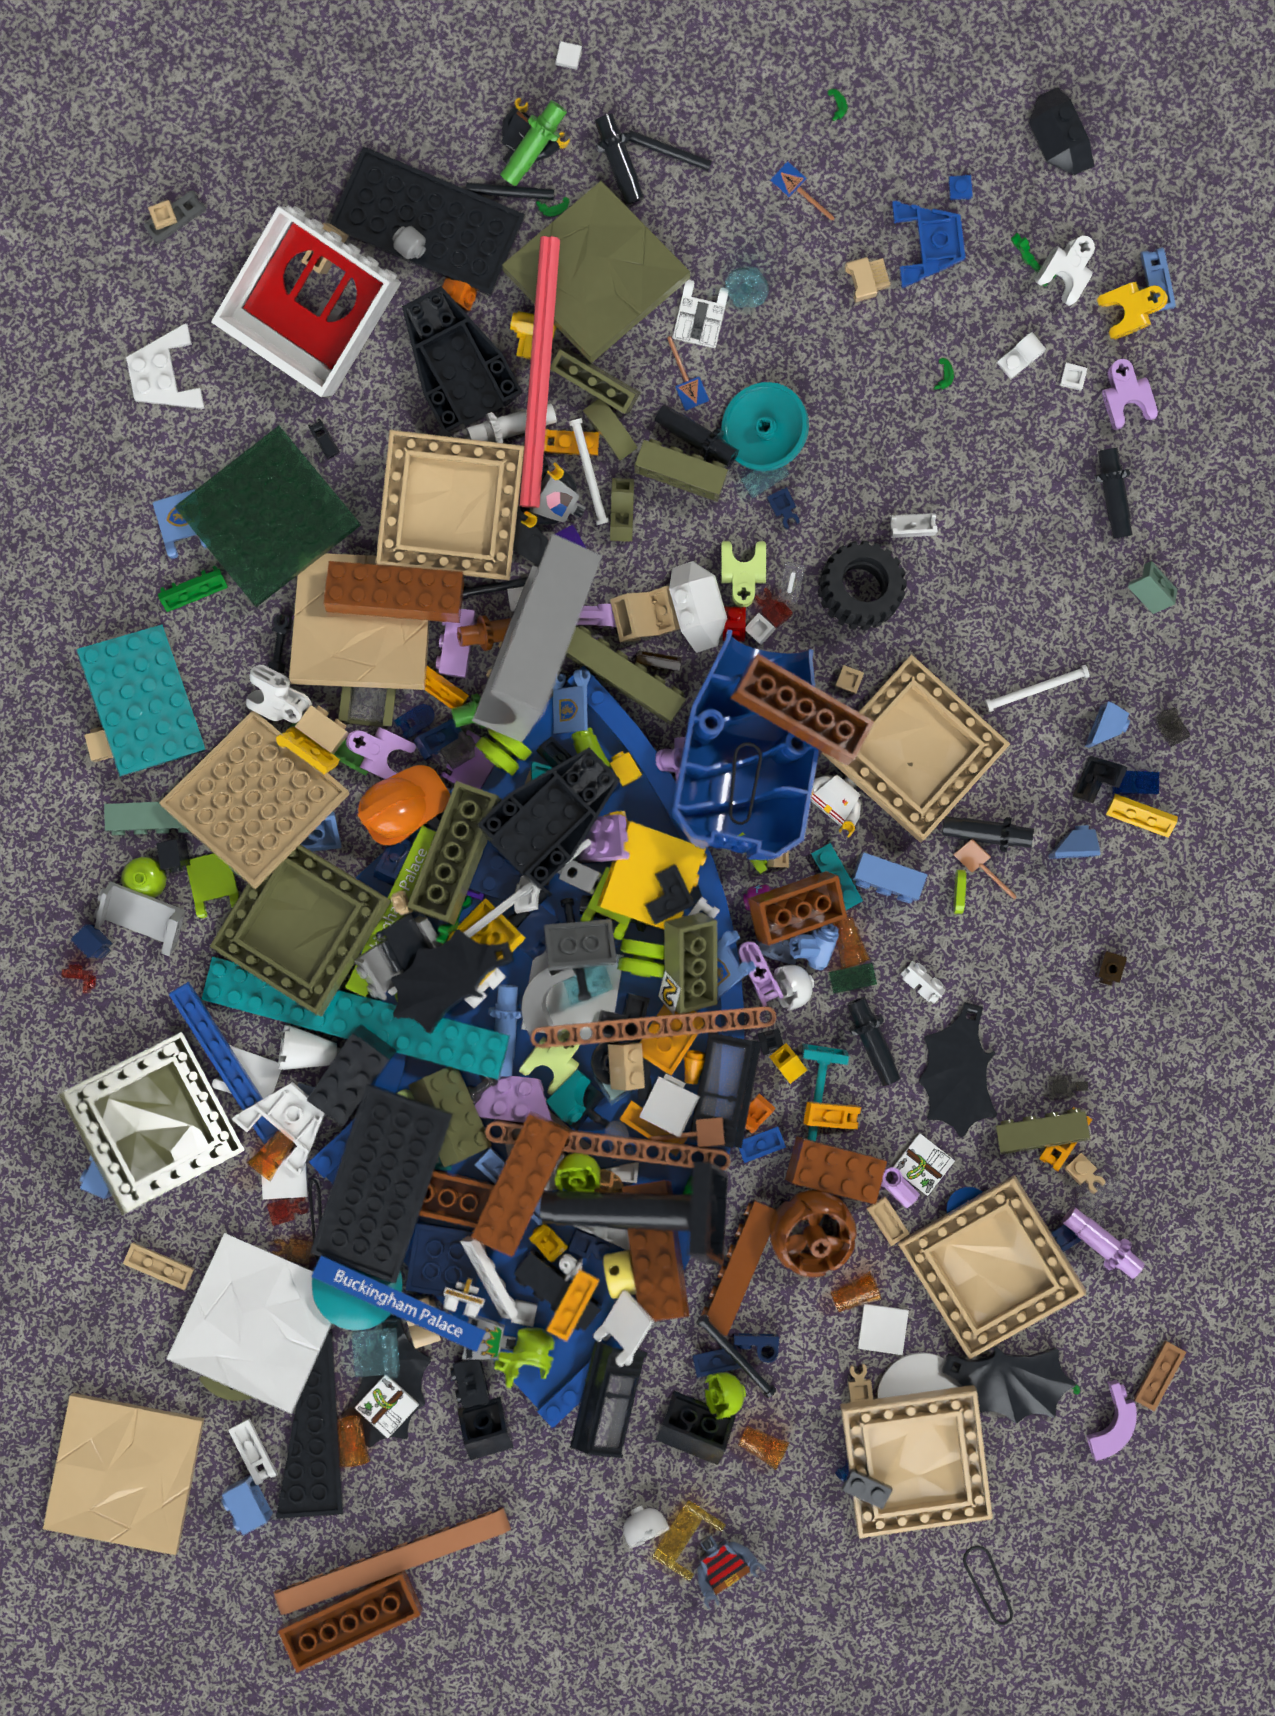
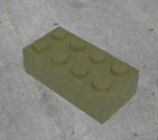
(681, 470)
(692, 960)
(448, 1092)

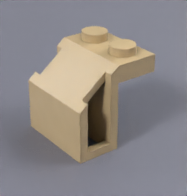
(644, 614)

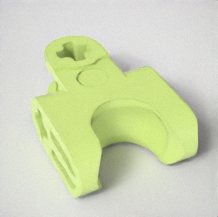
(743, 574)
(555, 1058)

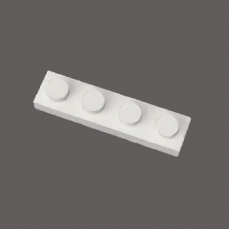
(486, 1270)

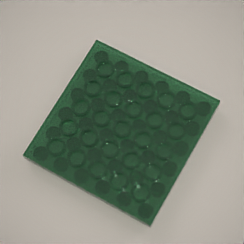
(267, 516)

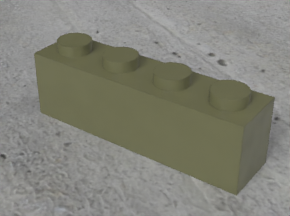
(595, 380)
(1043, 1132)

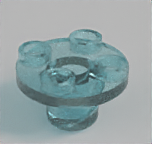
(747, 287)

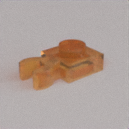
(296, 1250)

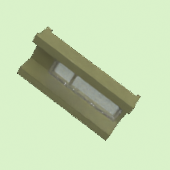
(367, 706)

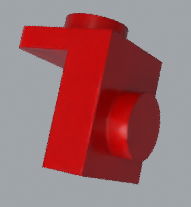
(736, 622)

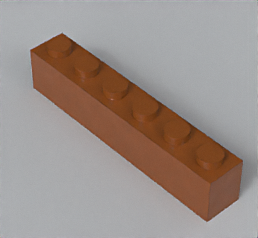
(740, 1266)

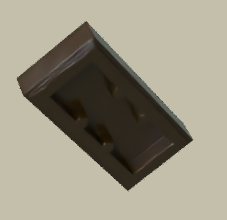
(659, 661)

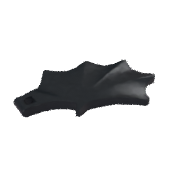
(445, 977)
(957, 1073)
(412, 1368)
(1013, 1382)

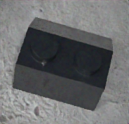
(485, 1429)

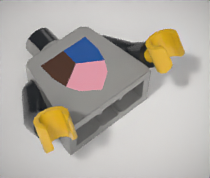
(557, 499)

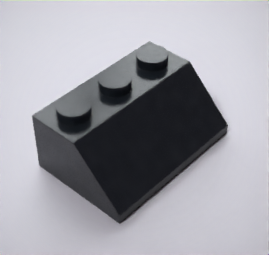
(694, 1429)

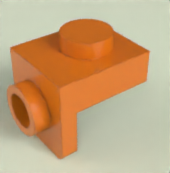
(461, 293)
(759, 1111)

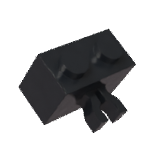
(471, 1382)

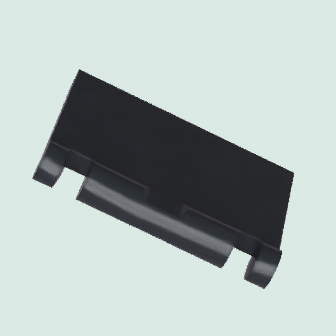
(402, 942)

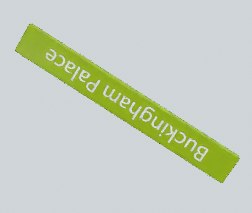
(405, 882)

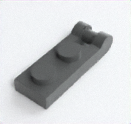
(181, 214)

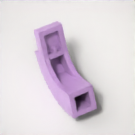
(1118, 1433)

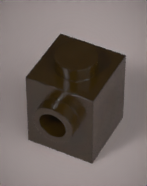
(1110, 968)

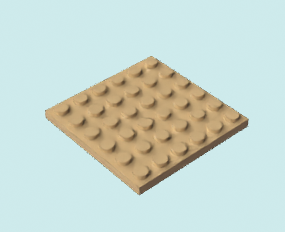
(253, 800)

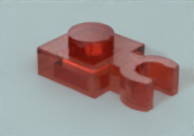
(774, 611)
(283, 1210)

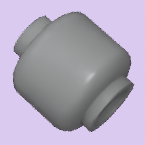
(409, 242)

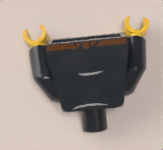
(515, 127)

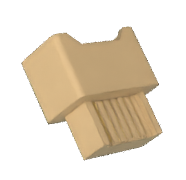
(867, 277)

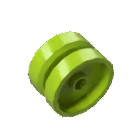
(502, 750)
(643, 958)

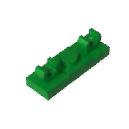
(192, 589)

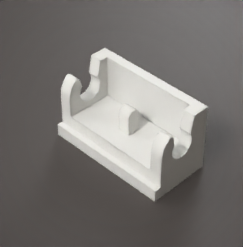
(913, 525)

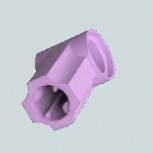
(597, 616)
(900, 1187)

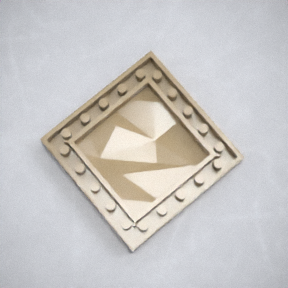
(450, 504)
(353, 647)
(937, 732)
(992, 1267)
(927, 1452)
(123, 1473)

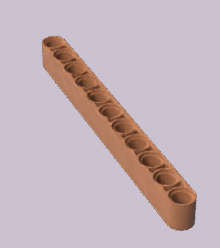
(664, 1026)
(619, 1143)
(392, 1562)

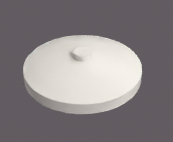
(915, 1374)

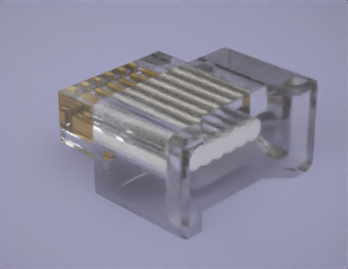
(791, 583)

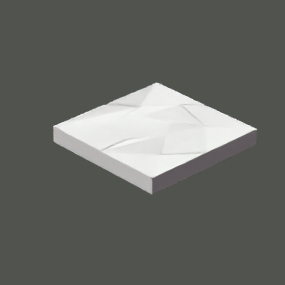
(253, 1325)

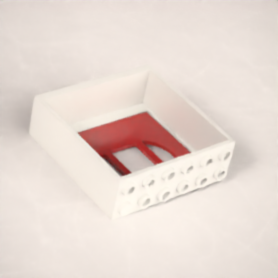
(330, 342)

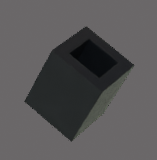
(173, 855)

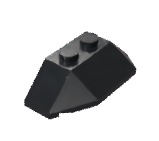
(1060, 133)

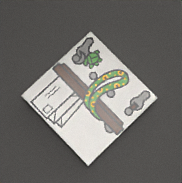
(923, 1164)
(386, 1406)

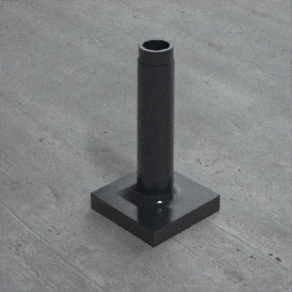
(699, 1213)

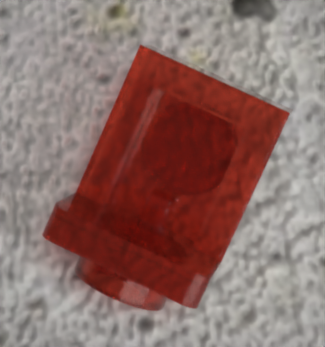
(77, 972)

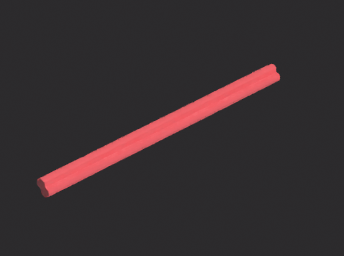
(539, 372)

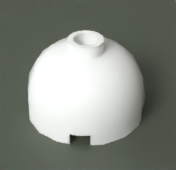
(795, 986)
(643, 1526)

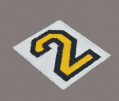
(669, 992)

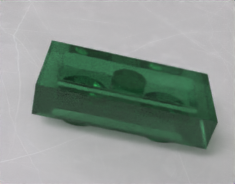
(852, 978)

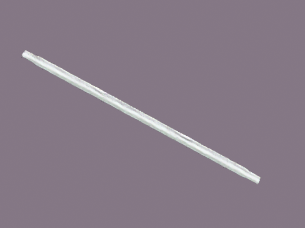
(504, 906)

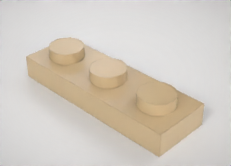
(158, 1266)

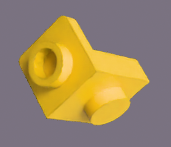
(548, 1242)

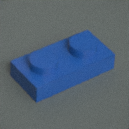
(762, 1144)

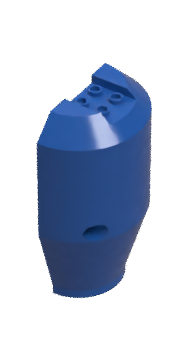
(706, 765)

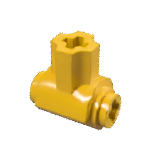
(522, 324)

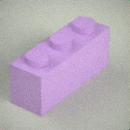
(455, 659)

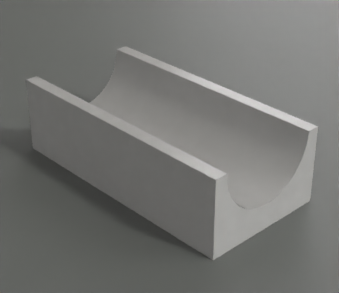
(537, 639)

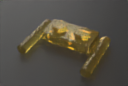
(679, 1535)

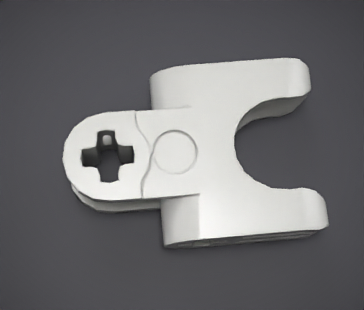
(1070, 266)
(275, 697)

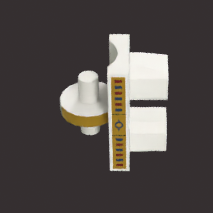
(452, 1298)

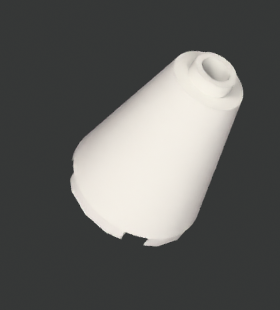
(305, 1050)

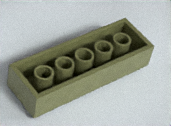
(624, 676)
(453, 854)

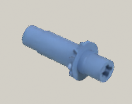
(506, 1015)

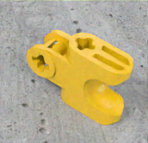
(1136, 306)

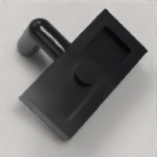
(590, 1100)

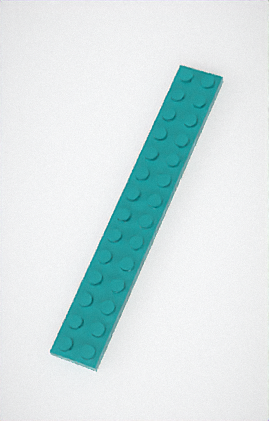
(450, 1044)

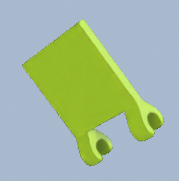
(210, 880)
(589, 913)

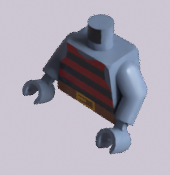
(723, 1566)

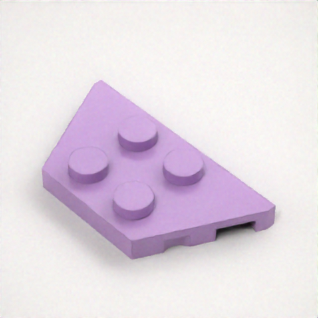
(606, 840)
(513, 1100)

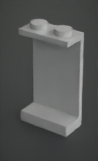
(140, 914)
(376, 968)

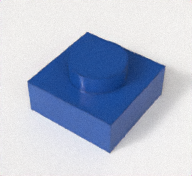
(960, 187)

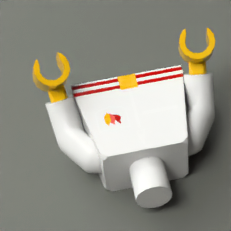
(837, 800)

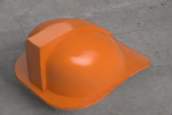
(402, 804)

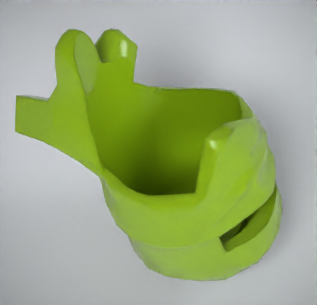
(530, 1349)

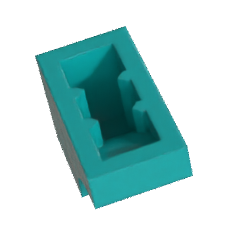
(568, 1098)

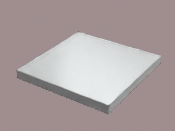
(582, 1012)

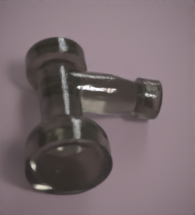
(475, 1092)

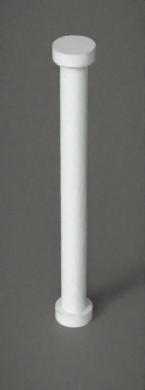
(587, 465)
(991, 704)

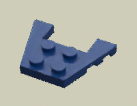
(939, 240)

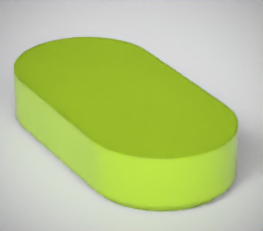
(960, 892)

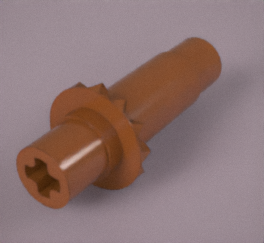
(483, 632)

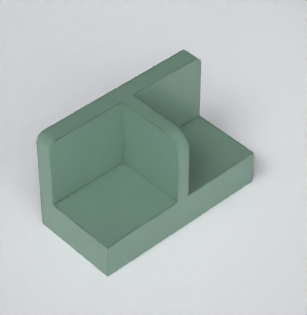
(1154, 589)

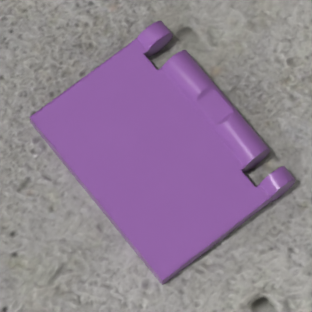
(474, 771)

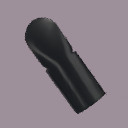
(325, 441)
(644, 1093)

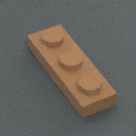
(1159, 1375)

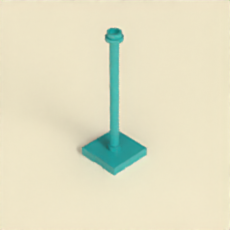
(824, 1057)

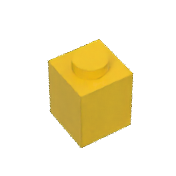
(625, 768)
(788, 1063)

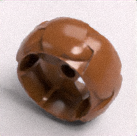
(827, 1251)

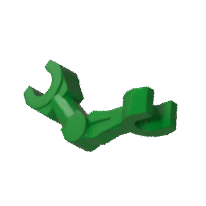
(1023, 246)
(446, 929)

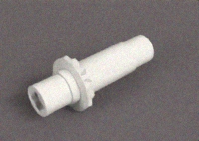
(506, 426)

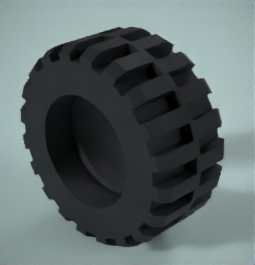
(881, 566)

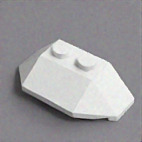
(697, 605)

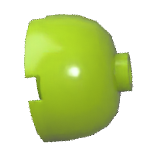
(144, 876)
(577, 1173)
(724, 1394)

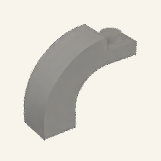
(535, 996)

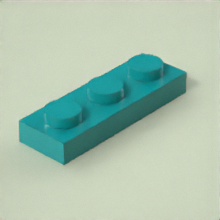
(829, 861)

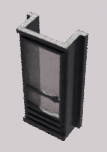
(727, 1085)
(606, 1402)

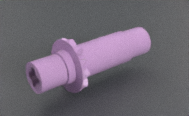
(1115, 1252)

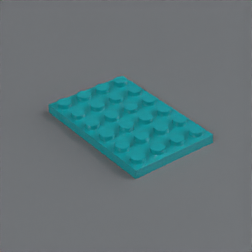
(140, 700)

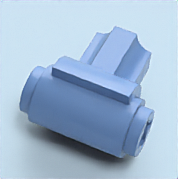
(815, 947)

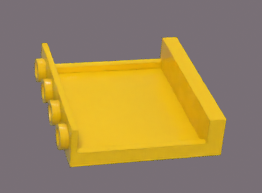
(633, 880)

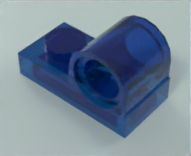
(1138, 783)

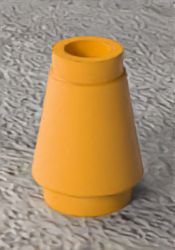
(693, 1066)

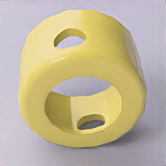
(619, 1273)

